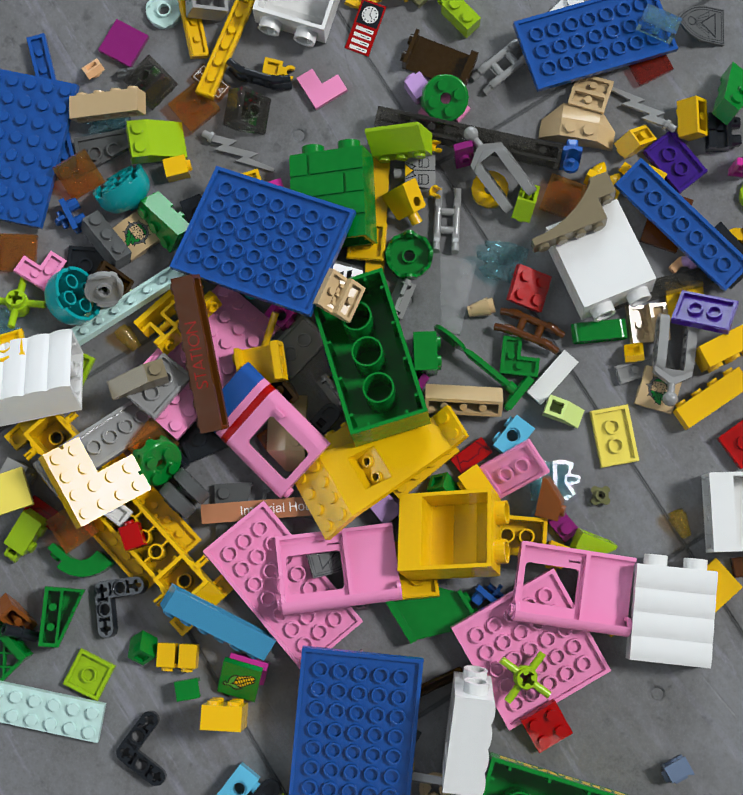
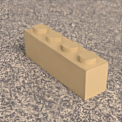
(107, 105)
(465, 399)

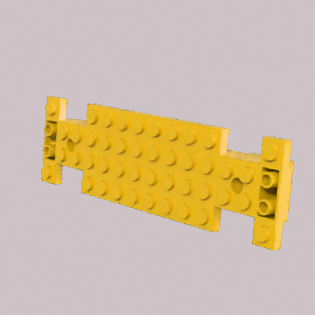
(166, 532)

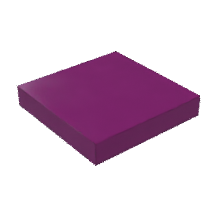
(123, 43)

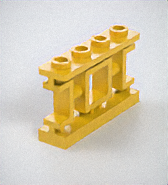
(163, 310)

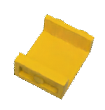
(266, 359)

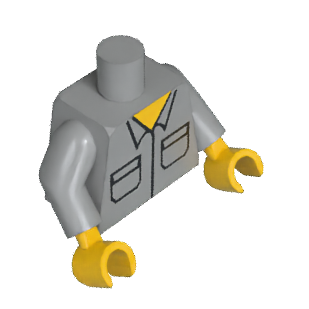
(423, 171)

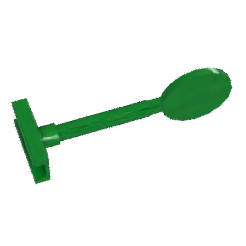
(514, 390)

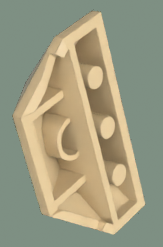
(578, 124)
(282, 444)

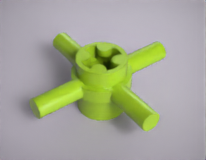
(19, 304)
(530, 683)

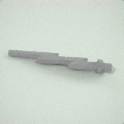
(652, 114)
(246, 155)

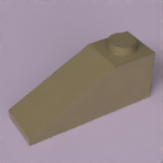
(138, 379)

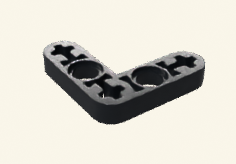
(111, 593)
(134, 747)

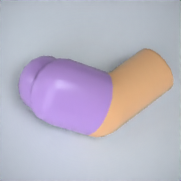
(682, 261)

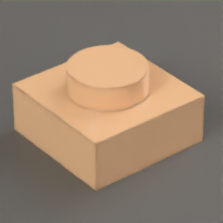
(93, 69)

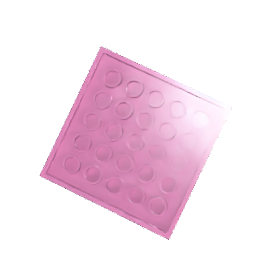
(570, 654)

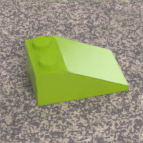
(154, 140)

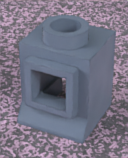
(676, 770)

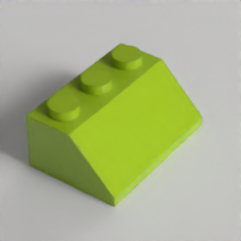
(399, 142)

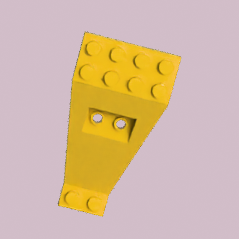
(345, 485)

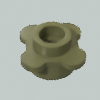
(595, 495)

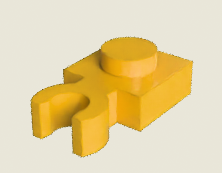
(275, 67)

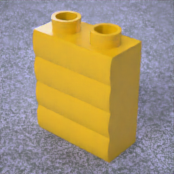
(452, 534)

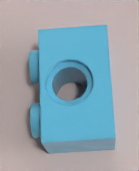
(516, 425)
(243, 775)

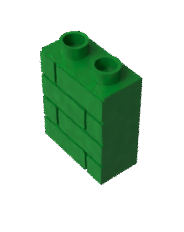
(342, 178)

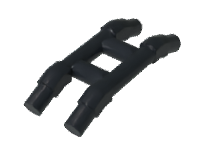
(274, 82)

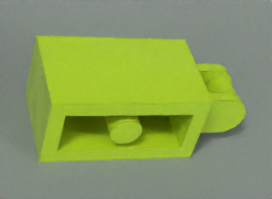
(460, 16)
(25, 534)

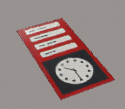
(365, 27)

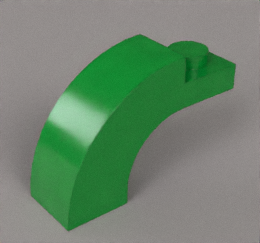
(89, 567)

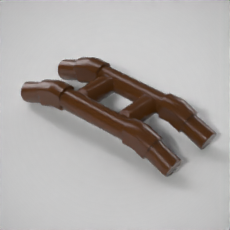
(536, 338)

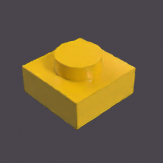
(634, 352)

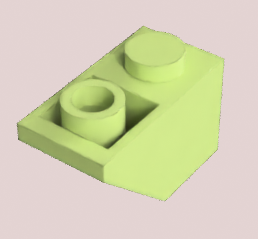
(563, 411)

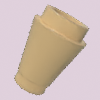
(482, 308)

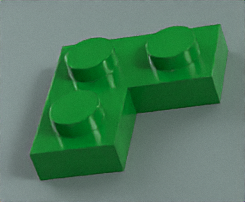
(513, 363)

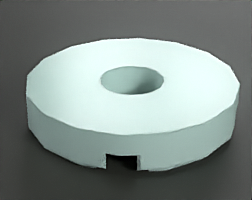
(163, 21)

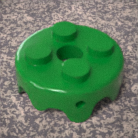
(432, 93)
(409, 242)
(150, 455)

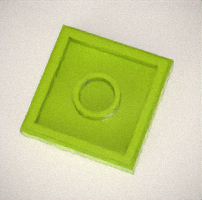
(89, 674)

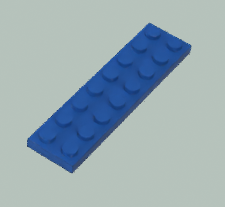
(681, 224)

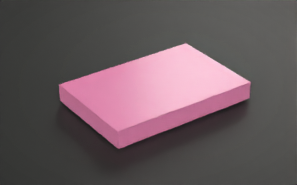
(514, 468)

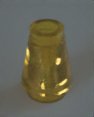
(127, 337)
(680, 522)

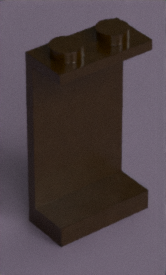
(437, 59)

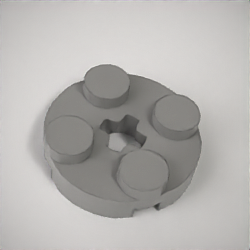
(104, 279)

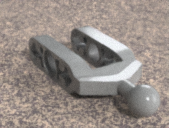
(484, 151)
(688, 354)

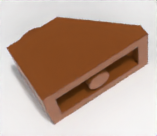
(550, 501)
(14, 614)

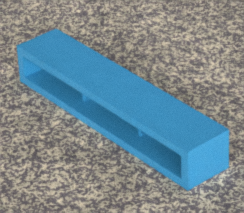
(217, 622)

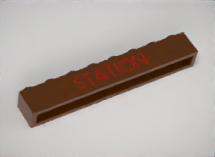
(199, 353)

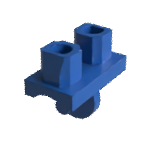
(570, 156)
(68, 207)
(480, 594)

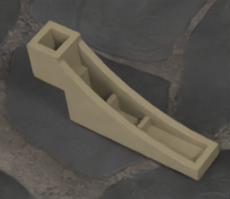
(584, 218)

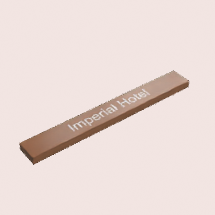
(237, 510)

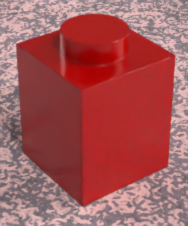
(132, 535)

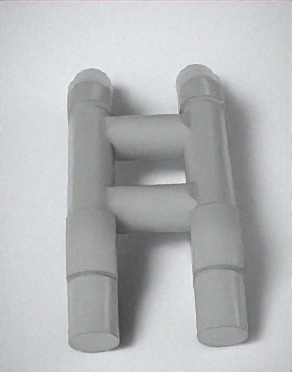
(492, 63)
(455, 229)

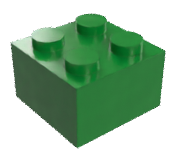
(425, 353)

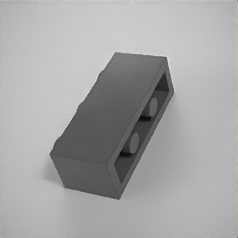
(105, 240)

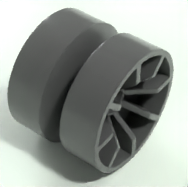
(179, 496)

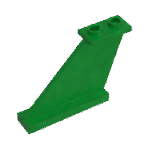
(431, 615)

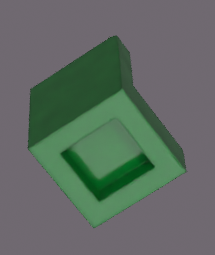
(441, 482)
(142, 647)
(187, 689)

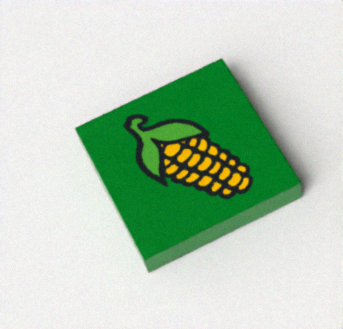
(239, 679)

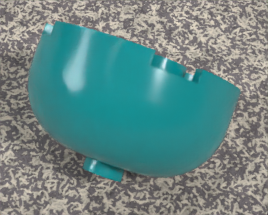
(123, 194)
(66, 297)

